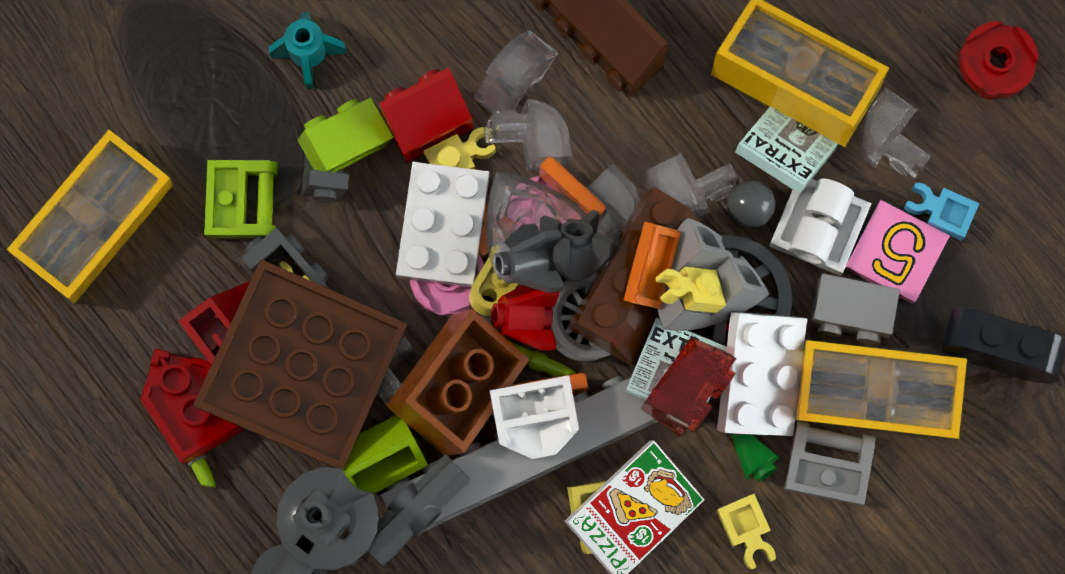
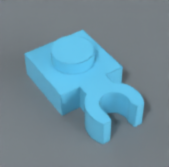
(947, 213)

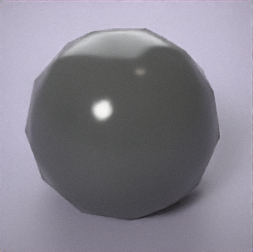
(751, 204)

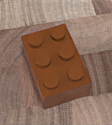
(450, 385)

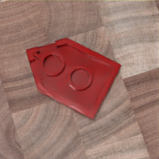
(169, 400)

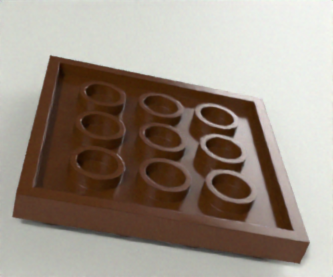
(300, 365)

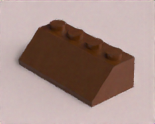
(612, 37)
(603, 313)

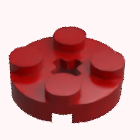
(991, 80)

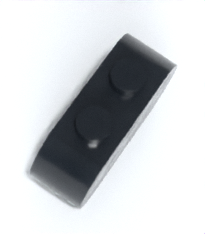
(1004, 345)

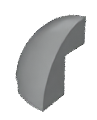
(739, 281)

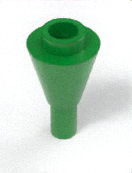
(755, 458)

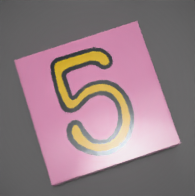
(897, 251)

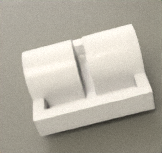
(821, 224)

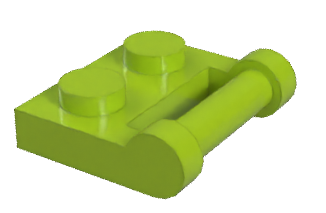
(228, 198)

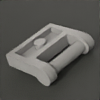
(829, 476)

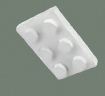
(442, 224)
(767, 374)

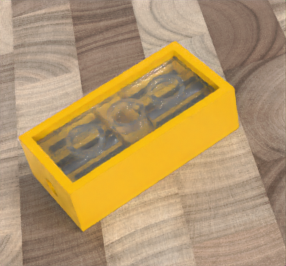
(799, 71)
(91, 216)
(881, 389)

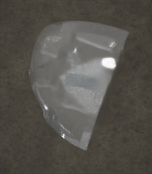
(522, 202)

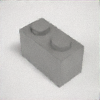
(854, 309)

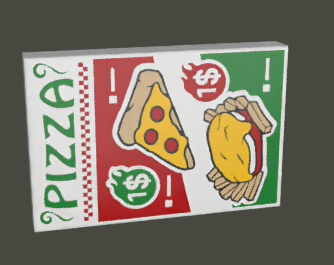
(634, 510)

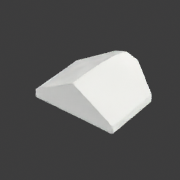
(535, 416)

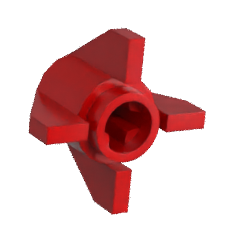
(526, 316)

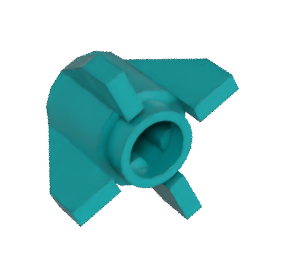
(306, 46)

